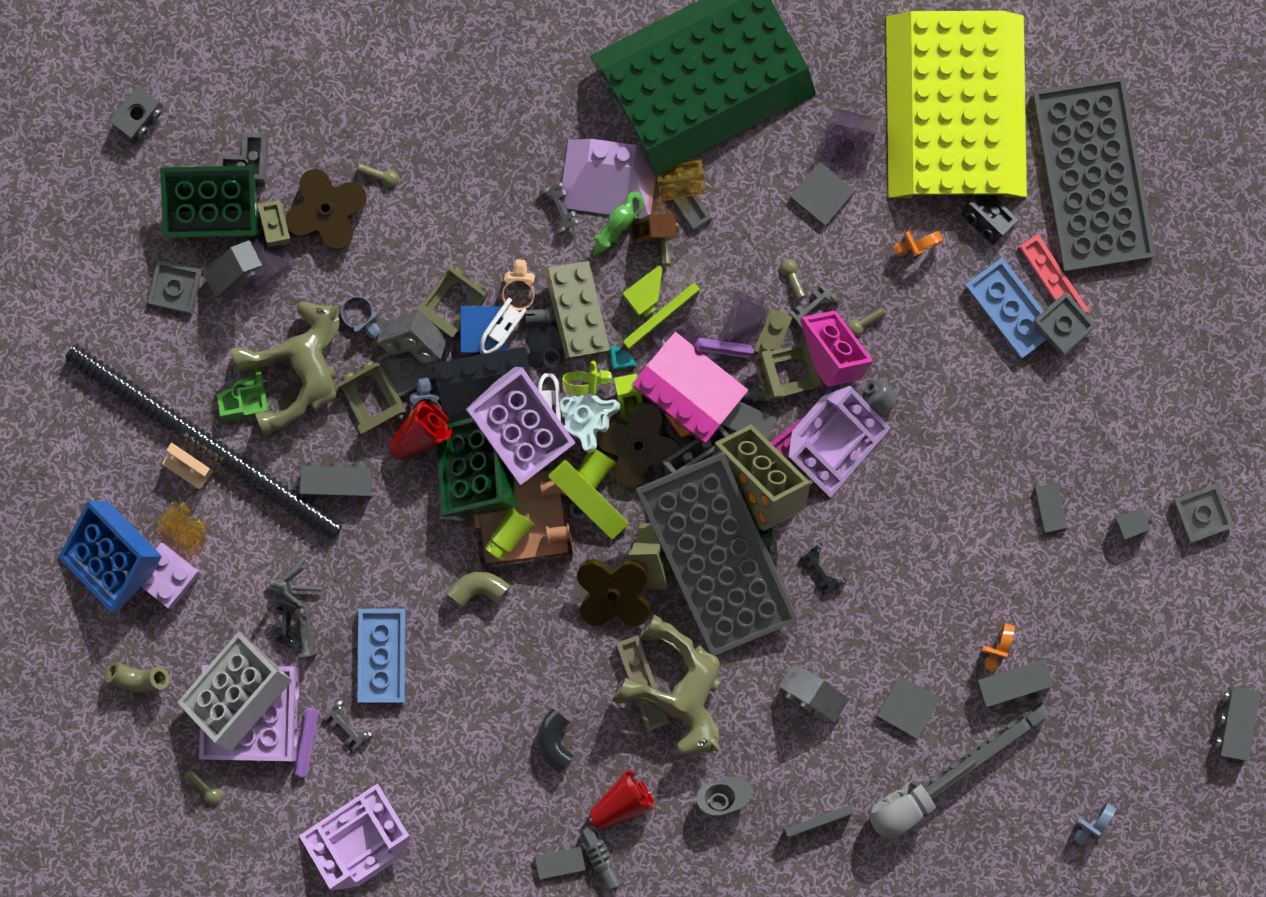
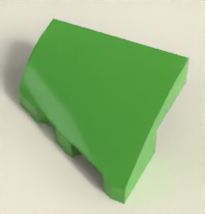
(235, 402)

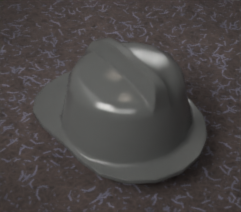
(724, 796)

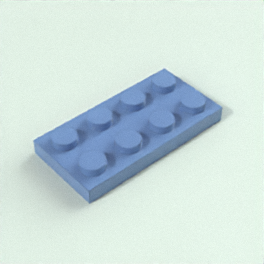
(1008, 306)
(381, 655)

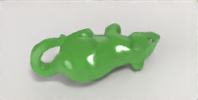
(619, 220)

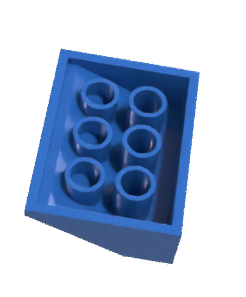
(108, 554)

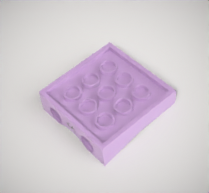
(271, 737)

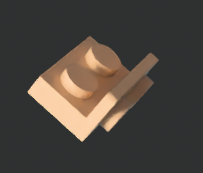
(187, 466)

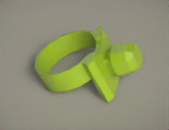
(593, 378)

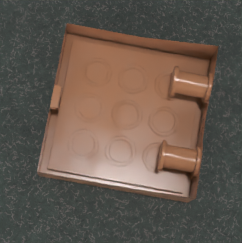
(542, 504)

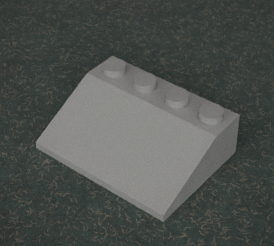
(234, 692)

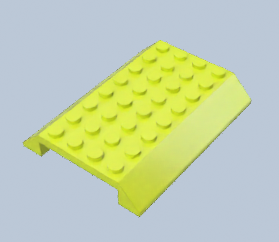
(956, 103)

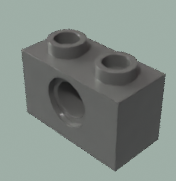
(138, 100)

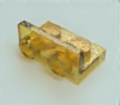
(682, 181)
(182, 526)

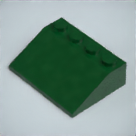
(209, 201)
(472, 473)

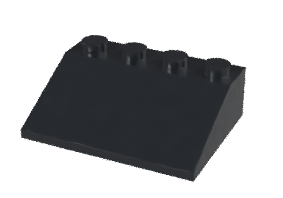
(469, 377)

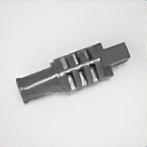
(600, 857)

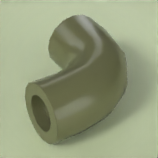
(478, 583)
(135, 679)

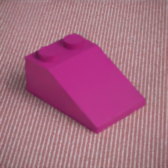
(834, 349)

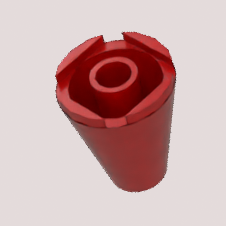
(420, 431)
(622, 802)

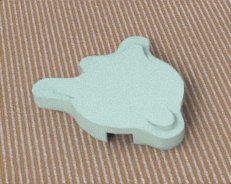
(586, 416)

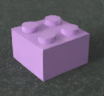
(170, 577)

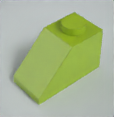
(645, 293)
(627, 396)

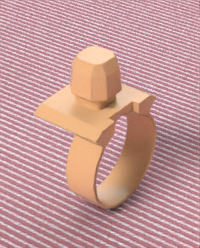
(519, 274)

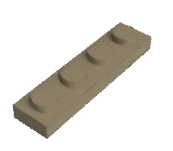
(639, 671)

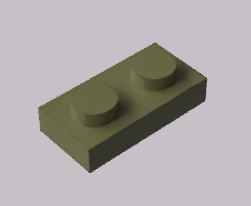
(273, 223)
(773, 331)

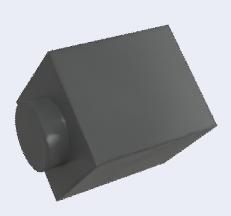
(1132, 523)

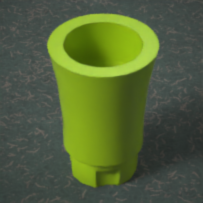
(595, 467)
(508, 533)

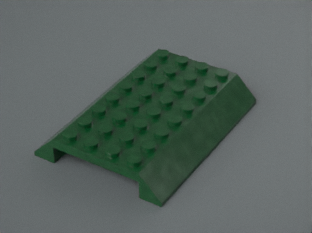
(704, 76)

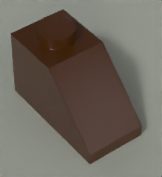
(654, 229)

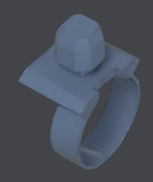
(372, 330)
(424, 391)
(1096, 827)

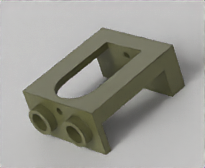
(450, 278)
(768, 376)
(349, 386)

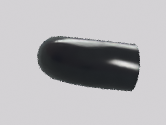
(550, 743)

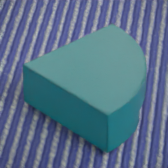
(621, 358)

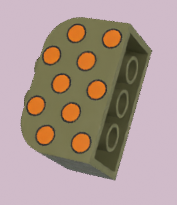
(765, 477)

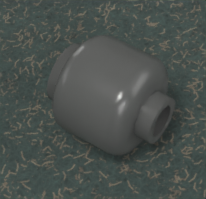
(879, 396)

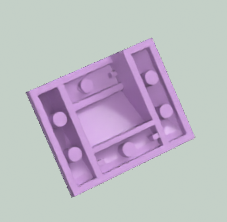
(603, 174)
(836, 438)
(356, 840)

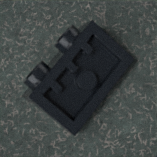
(989, 217)

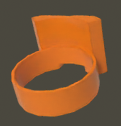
(917, 247)
(1001, 650)

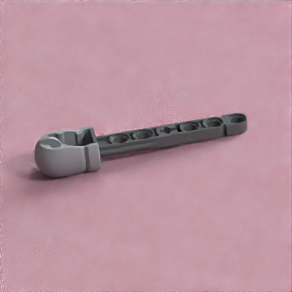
(906, 806)

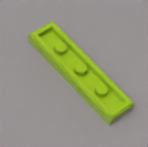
(661, 316)
(588, 499)

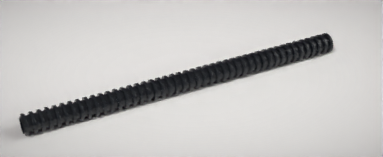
(203, 441)

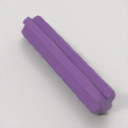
(724, 348)
(306, 742)

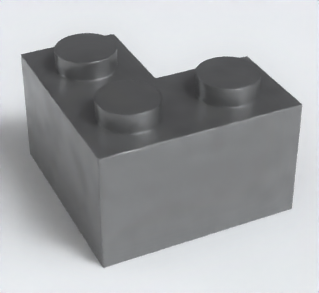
(254, 152)
(414, 334)
(813, 693)

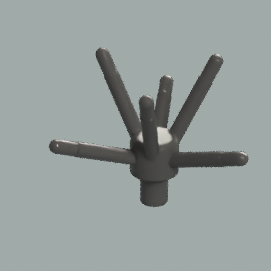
(285, 586)

